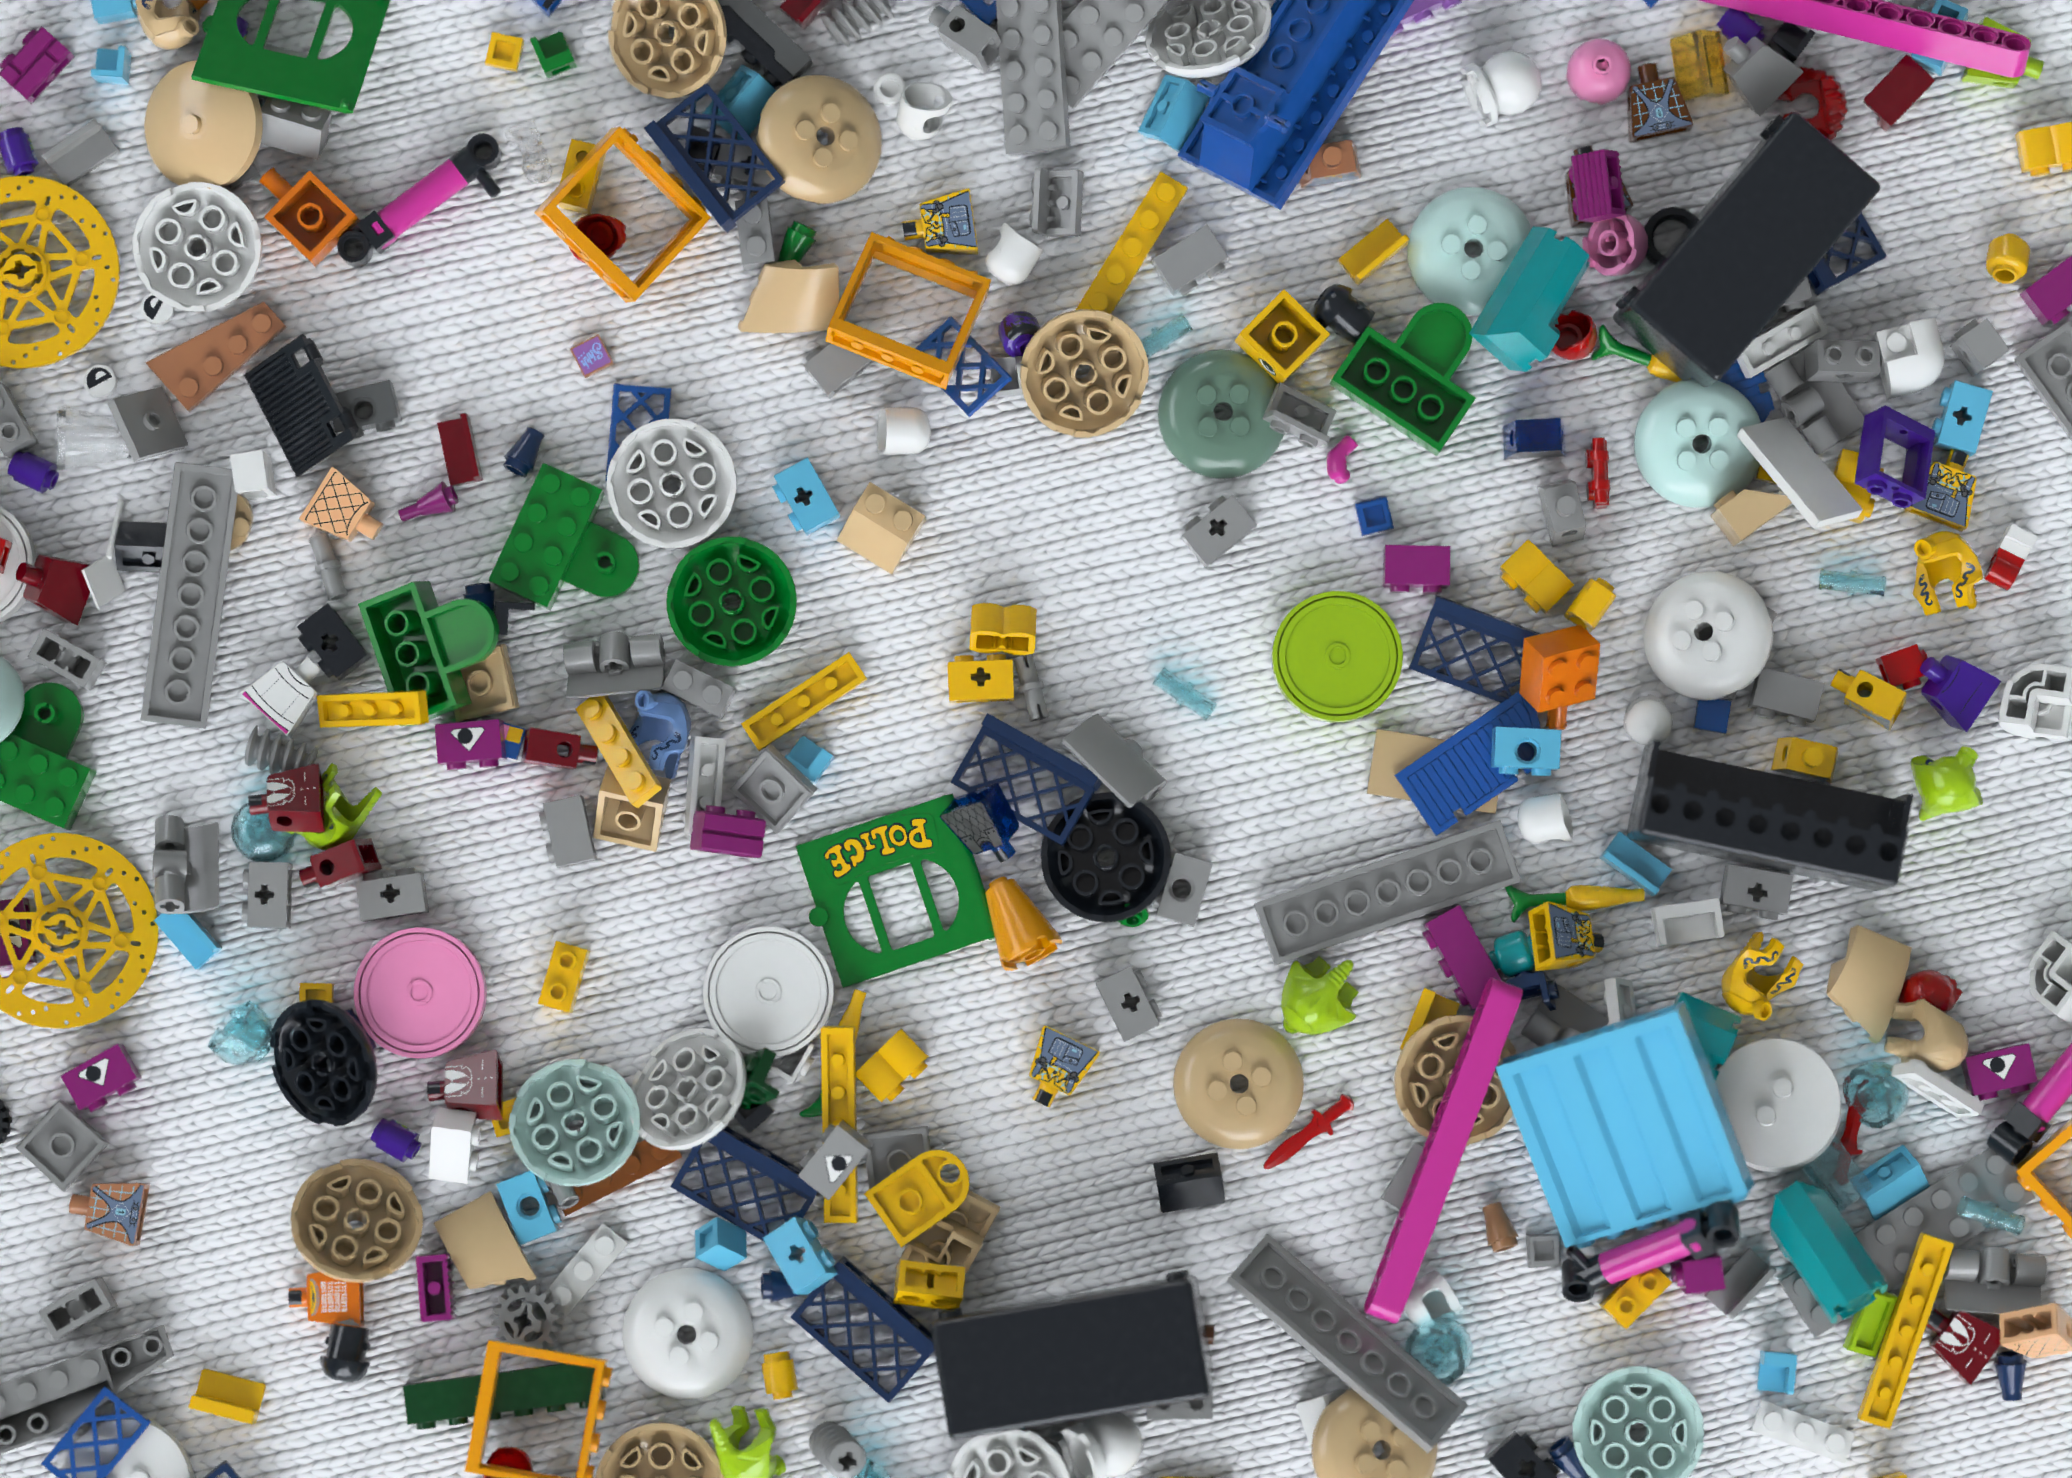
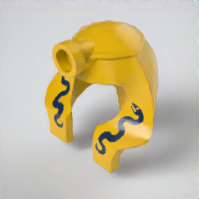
(1945, 557)
(1751, 992)

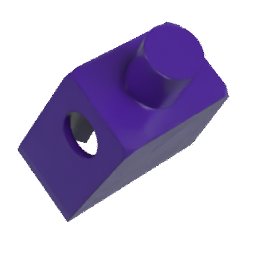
(1957, 690)

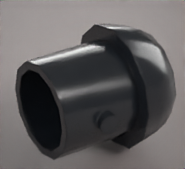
(1342, 312)
(346, 1353)

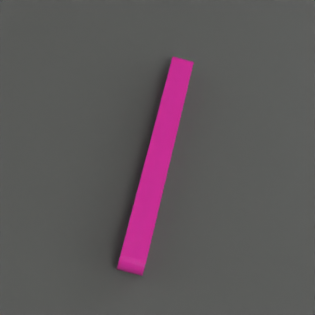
(1901, 29)
(1443, 1150)

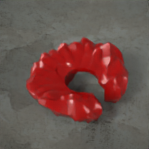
(1828, 94)

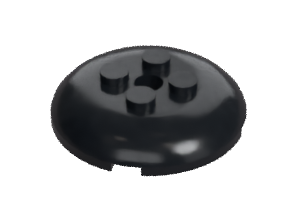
(1098, 890)
(323, 1062)

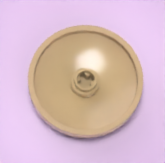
(201, 129)

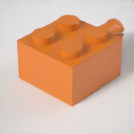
(308, 214)
(1559, 672)

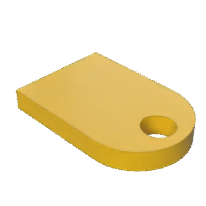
(917, 1196)

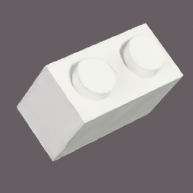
(453, 1144)

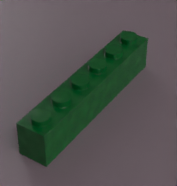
(515, 1391)

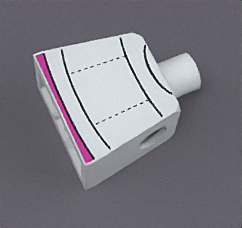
(285, 694)

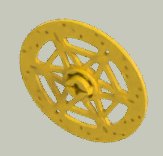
(103, 287)
(142, 930)

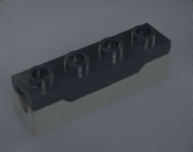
(764, 43)

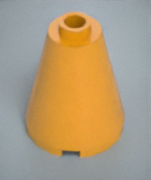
(1018, 925)

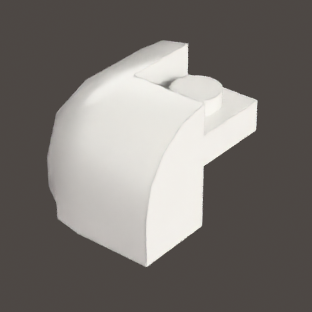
(1910, 357)
(2038, 702)
(2052, 975)

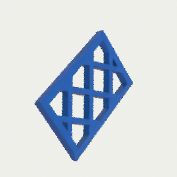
(987, 362)
(618, 416)
(89, 1415)

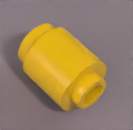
(779, 1375)

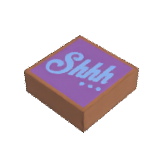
(591, 356)

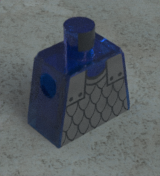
(1534, 438)
(983, 821)

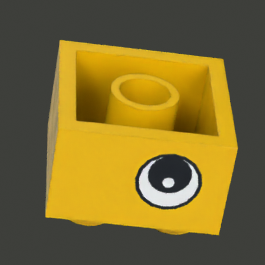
(1282, 337)

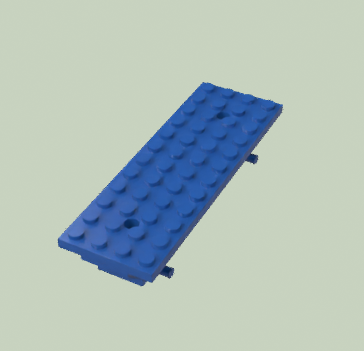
(1287, 98)

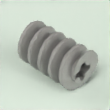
(854, 18)
(275, 753)
(837, 1450)

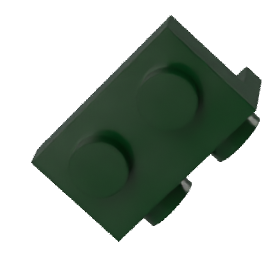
(757, 1069)

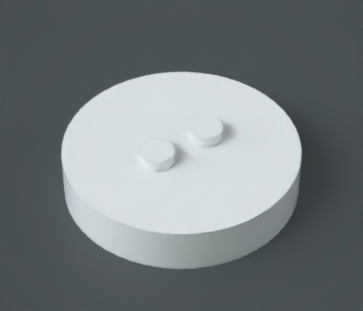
(768, 991)
(1780, 1103)
(152, 1455)

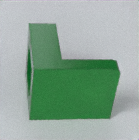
(553, 54)

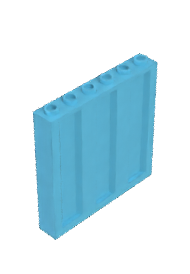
(1625, 1126)

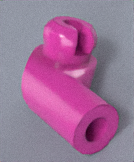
(1337, 462)

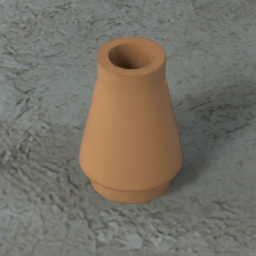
(1499, 1229)

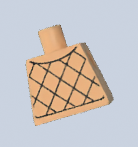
(341, 509)
(2037, 1331)

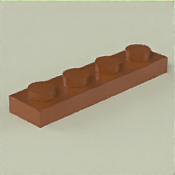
(642, 1162)

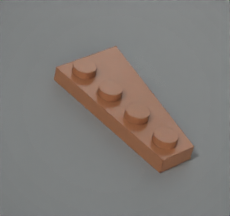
(214, 356)

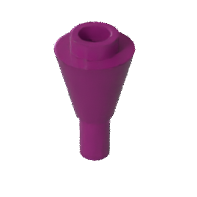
(436, 501)

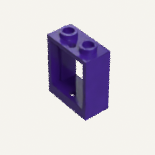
(1906, 433)

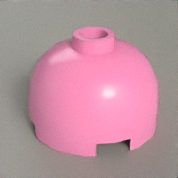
(1586, 73)
(1616, 245)

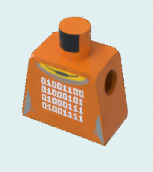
(330, 1300)

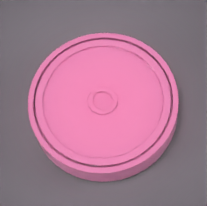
(420, 993)

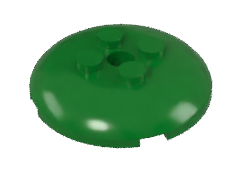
(723, 569)

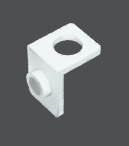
(802, 1068)

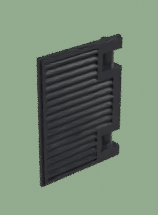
(300, 405)

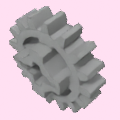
(541, 1321)

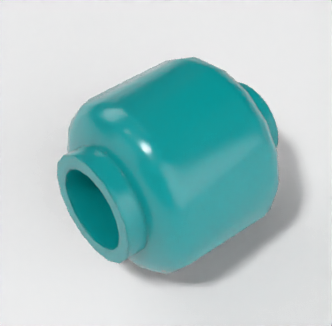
(1513, 953)

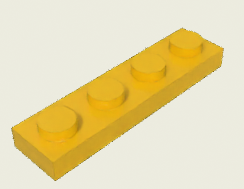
(804, 701)
(373, 709)
(619, 749)

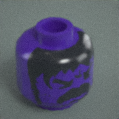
(1016, 332)

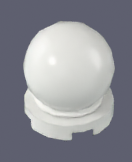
(1504, 85)
(1102, 1447)

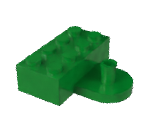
(1410, 379)
(560, 544)
(428, 643)
(35, 757)

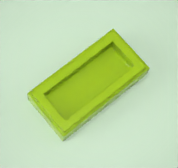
(1870, 1325)

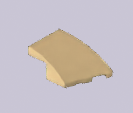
(792, 298)
(1869, 979)
(956, 1237)
(483, 1244)

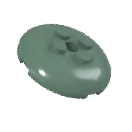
(1195, 434)

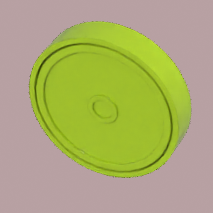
(1337, 656)

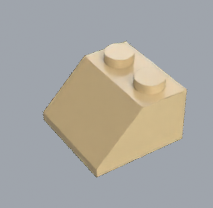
(1746, 512)
(881, 528)
(626, 824)

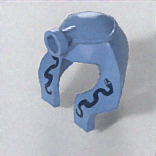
(662, 719)

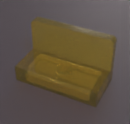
(1699, 64)

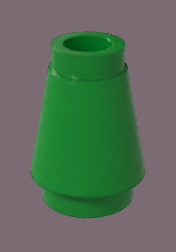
(796, 242)

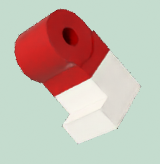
(2009, 556)

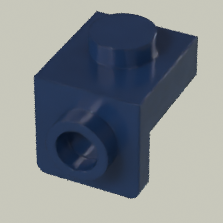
(1537, 984)

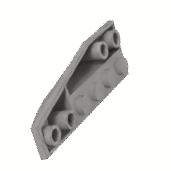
(57, 1395)

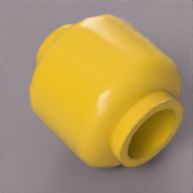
(2007, 258)

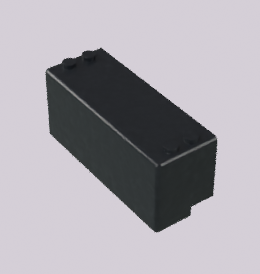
(1746, 251)
(1769, 820)
(1073, 1356)

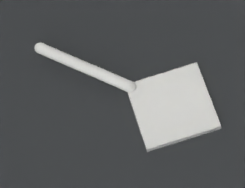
(102, 575)

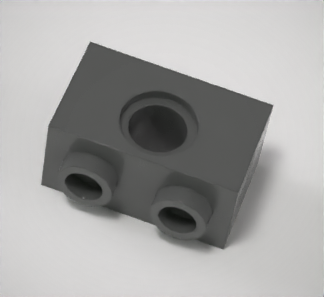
(384, 403)

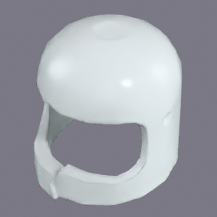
(912, 119)
(1012, 257)
(902, 431)
(1648, 720)
(1545, 818)
(1431, 1299)

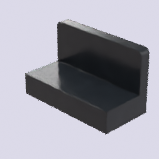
(139, 546)
(502, 611)
(1189, 1182)

